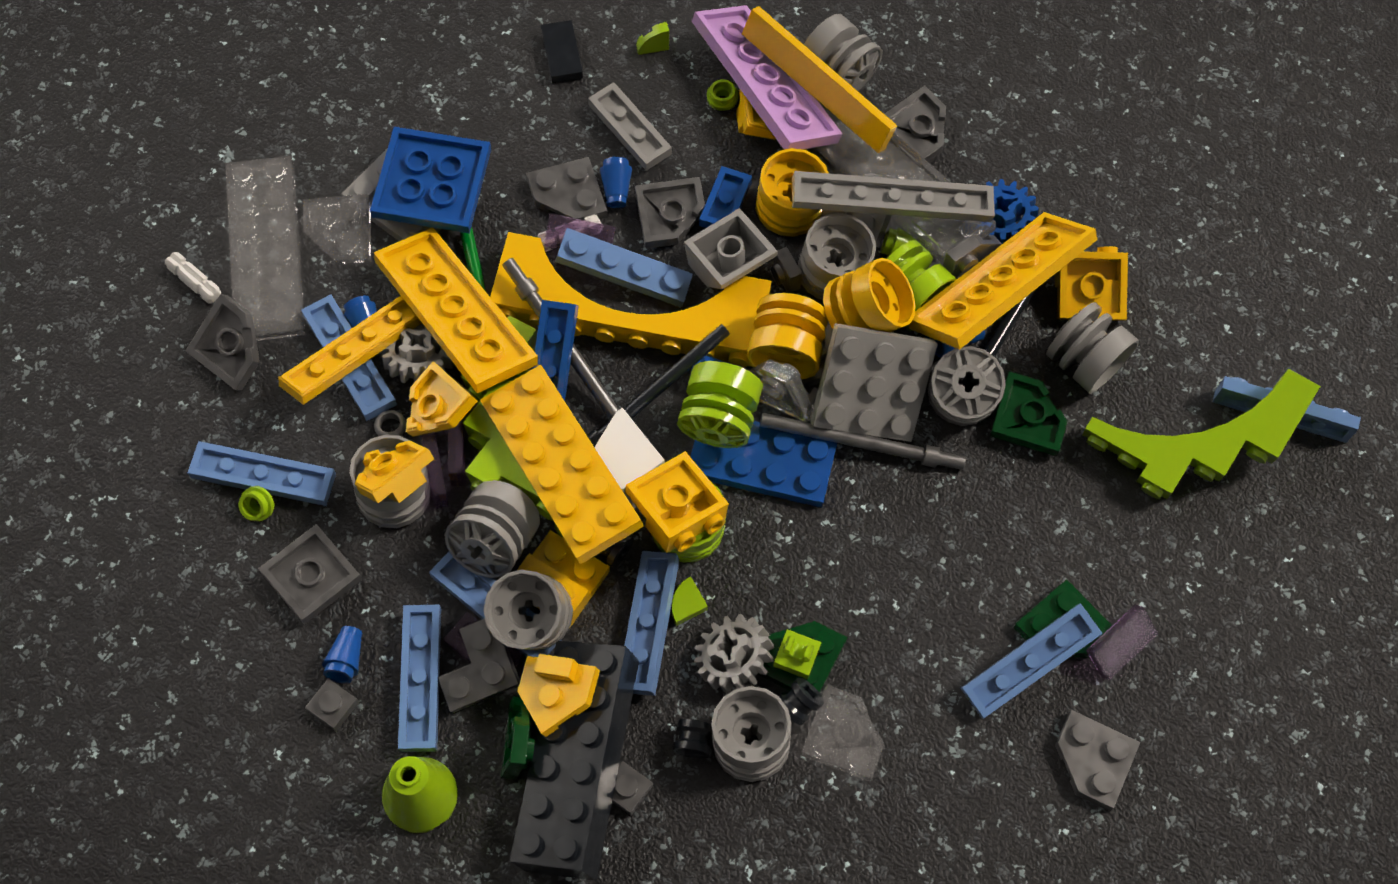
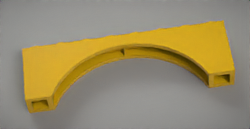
(670, 332)

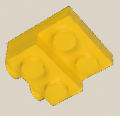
(1094, 278)
(678, 503)
(557, 560)

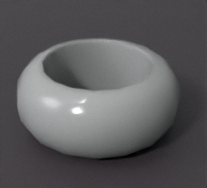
(390, 414)

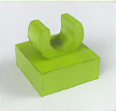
(797, 654)

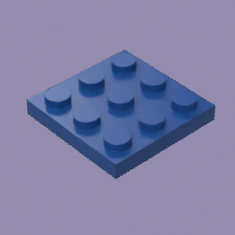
(431, 180)

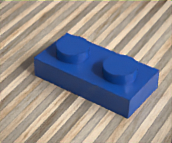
(726, 195)

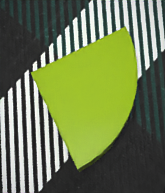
(655, 40)
(687, 602)

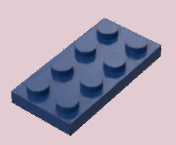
(771, 464)

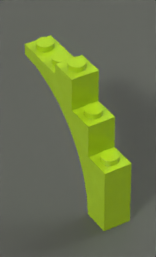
(1211, 452)
(495, 457)

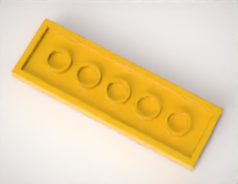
(1002, 279)
(455, 310)
(561, 464)

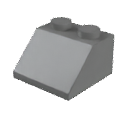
(728, 250)

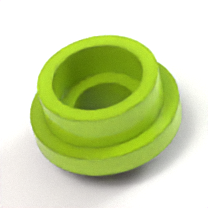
(722, 88)
(249, 506)

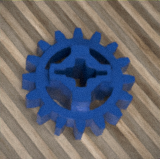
(1009, 207)

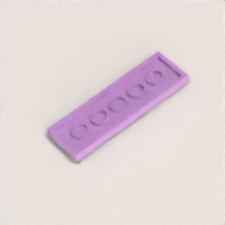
(782, 104)

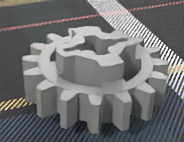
(416, 352)
(733, 651)

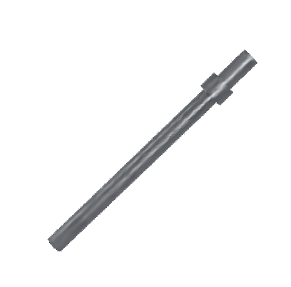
(528, 291)
(928, 455)

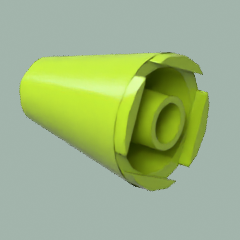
(419, 794)

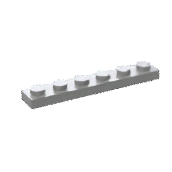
(892, 196)

